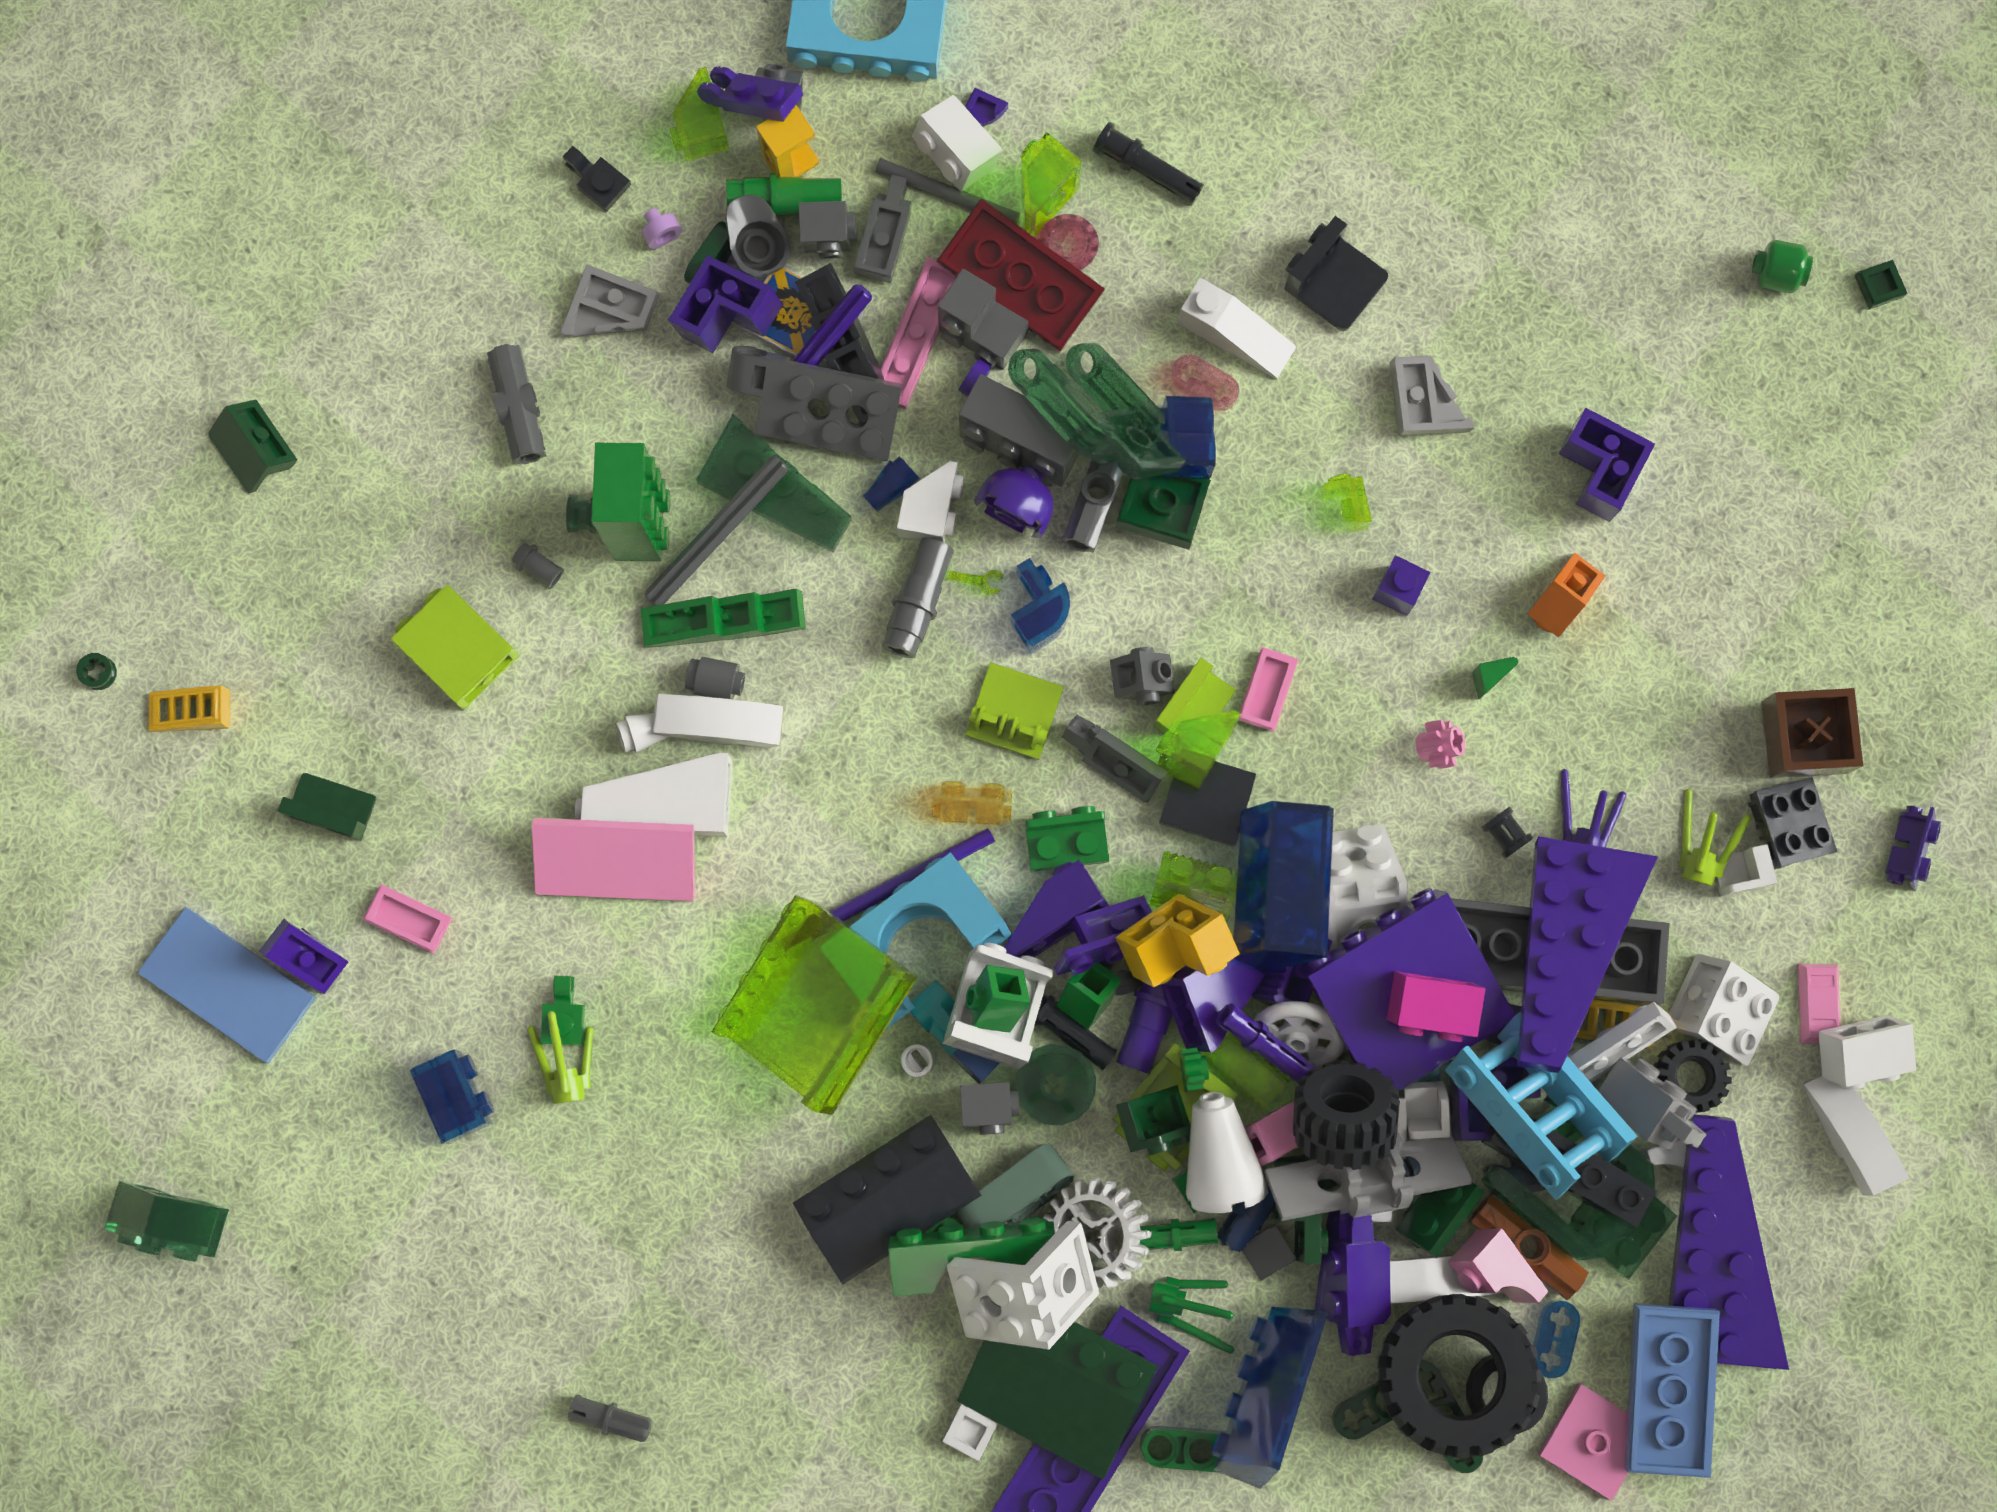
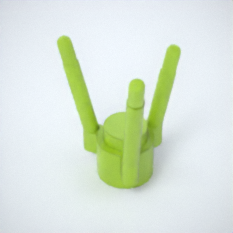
(1701, 864)
(564, 1083)

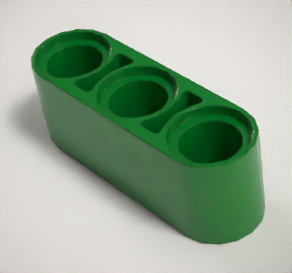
(1178, 1454)

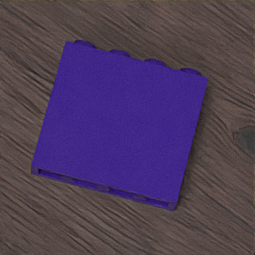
(1359, 976)

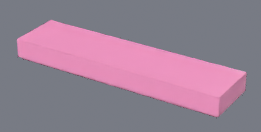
(917, 330)

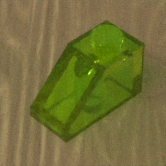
(698, 124)
(1196, 746)

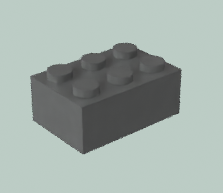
(1015, 431)

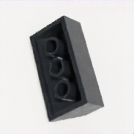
(894, 1188)

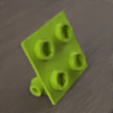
(1014, 711)

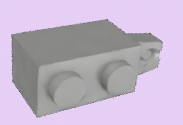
(1649, 1105)

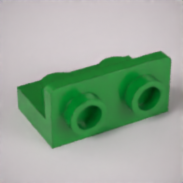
(1066, 838)

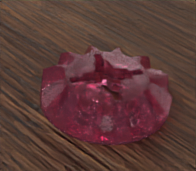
(1082, 233)

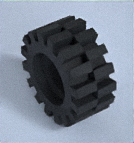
(1708, 1059)

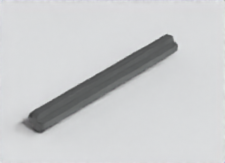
(716, 531)

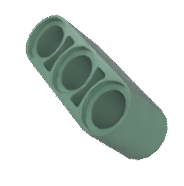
(1019, 1189)

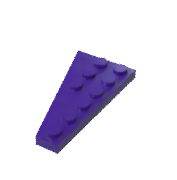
(1721, 1251)

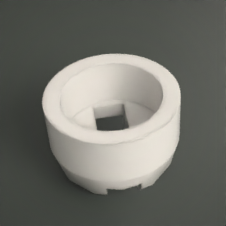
(912, 1064)

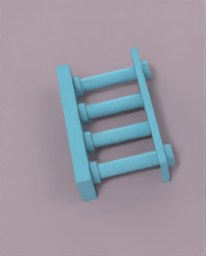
(1568, 1089)

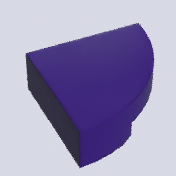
(985, 107)

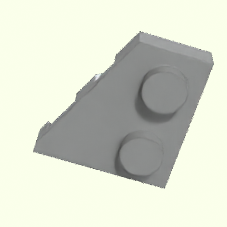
(608, 305)
(1424, 399)

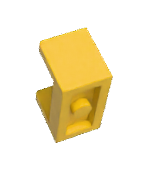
(786, 145)

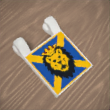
(792, 324)

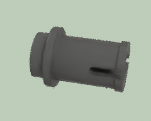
(537, 565)

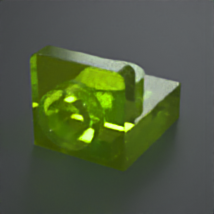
(1355, 505)

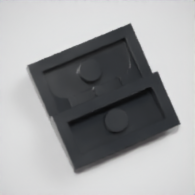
(1214, 808)

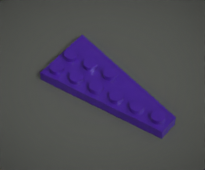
(1575, 923)

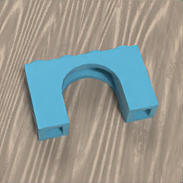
(907, 51)
(940, 893)

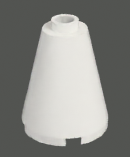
(1221, 1158)

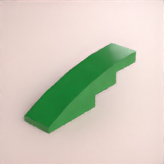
(722, 618)

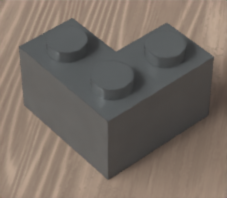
(975, 320)

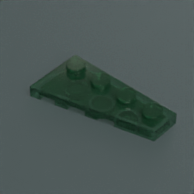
(790, 503)

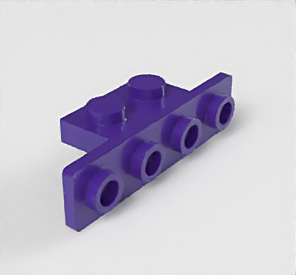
(1097, 935)

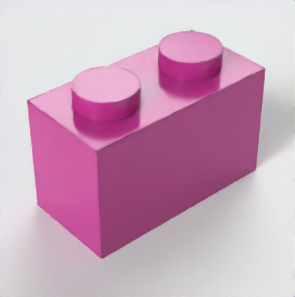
(1435, 1005)

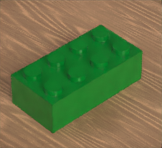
(629, 502)

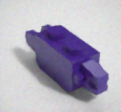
(1356, 1282)

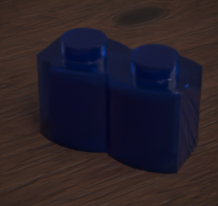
(1190, 431)

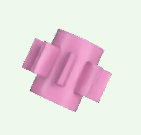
(1440, 744)

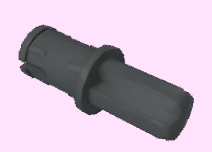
(609, 1419)

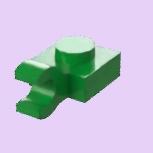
(568, 1015)

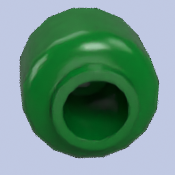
(1782, 266)

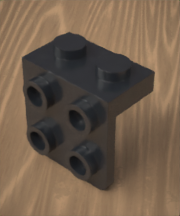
(1334, 276)

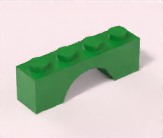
(922, 1258)

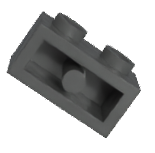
(826, 228)
(988, 1106)

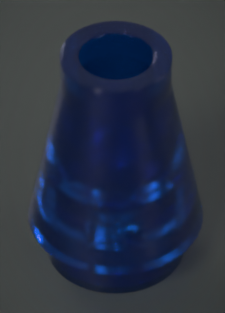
(890, 484)

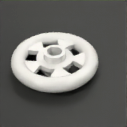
(1300, 1032)

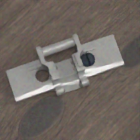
(1387, 1186)

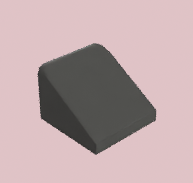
(1268, 1252)

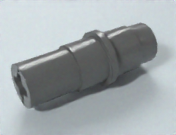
(917, 598)

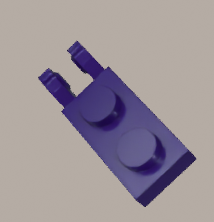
(750, 94)

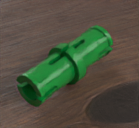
(1181, 1234)

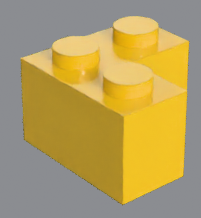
(1176, 937)

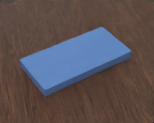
(227, 985)
(1672, 1390)

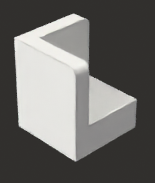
(1747, 871)
(1427, 1110)

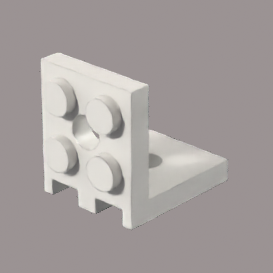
(1363, 887)
(1034, 1298)

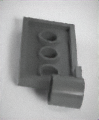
(789, 387)

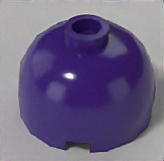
(1017, 499)

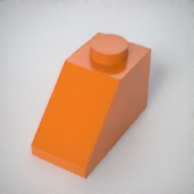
(1566, 595)

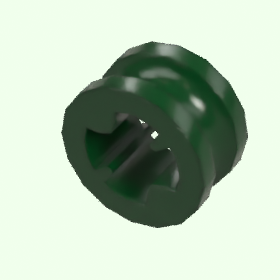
(87, 664)

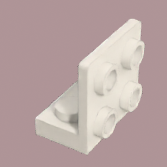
(1723, 1007)

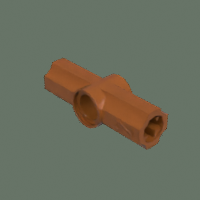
(1548, 1262)

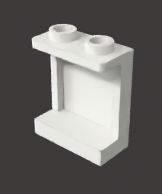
(999, 1046)

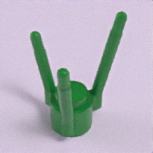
(1170, 1300)

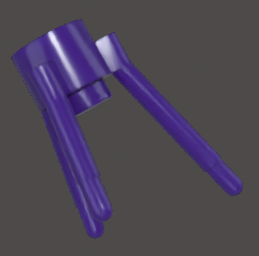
(1583, 835)

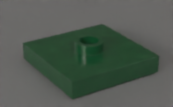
(1163, 508)

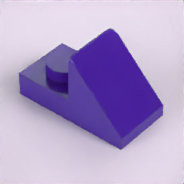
(303, 956)

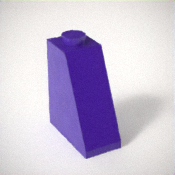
(1199, 999)

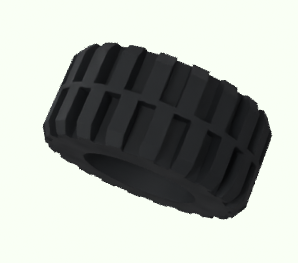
(1515, 1364)

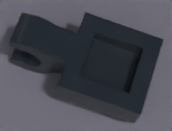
(599, 181)

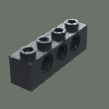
(1600, 1182)

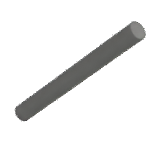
(939, 188)

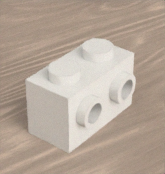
(956, 143)
(1867, 1051)

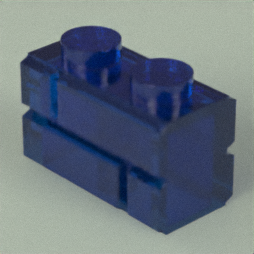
(452, 1096)

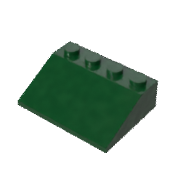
(1064, 1397)

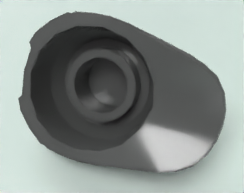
(756, 236)

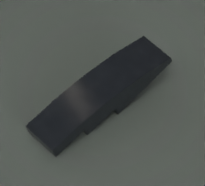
(852, 351)

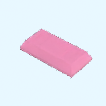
(1267, 689)
(407, 918)
(1818, 1000)

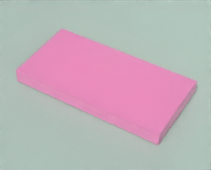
(613, 859)

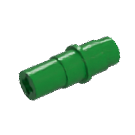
(785, 192)

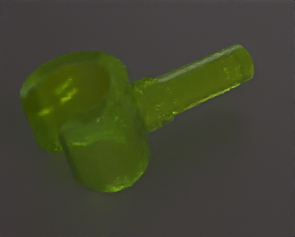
(978, 580)

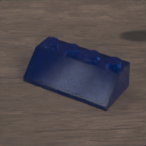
(1283, 884)
(1268, 1394)

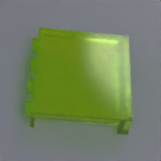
(815, 1003)

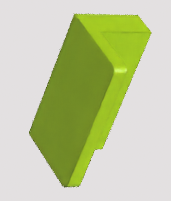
(1197, 697)

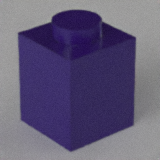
(1401, 585)

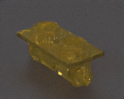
(986, 800)

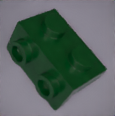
(1155, 1121)
(1438, 1216)
(1309, 1238)

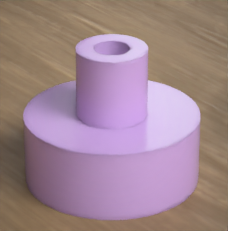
(660, 228)

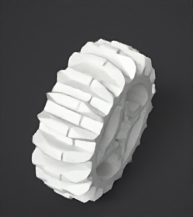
(1106, 1248)

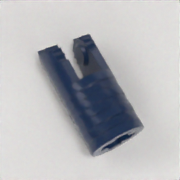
(1244, 1222)

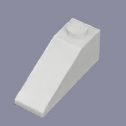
(1234, 328)

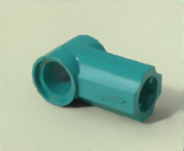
(933, 1012)

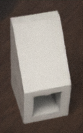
(928, 505)

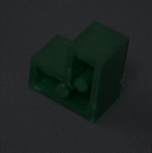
(161, 1220)

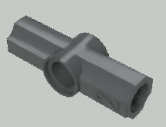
(516, 404)
(1090, 513)

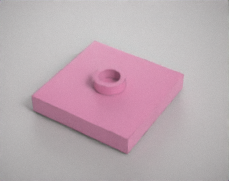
(1589, 1442)

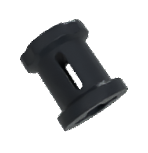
(1520, 837)

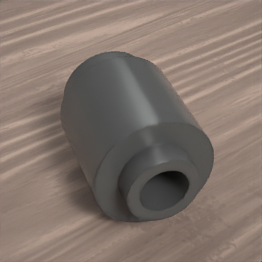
(714, 678)

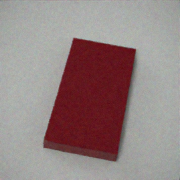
(1025, 273)

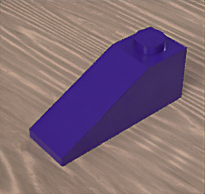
(1050, 915)

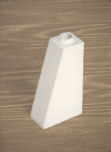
(680, 793)

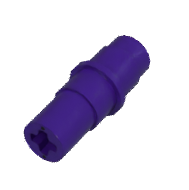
(1146, 1029)

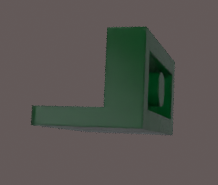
(250, 444)
(329, 806)

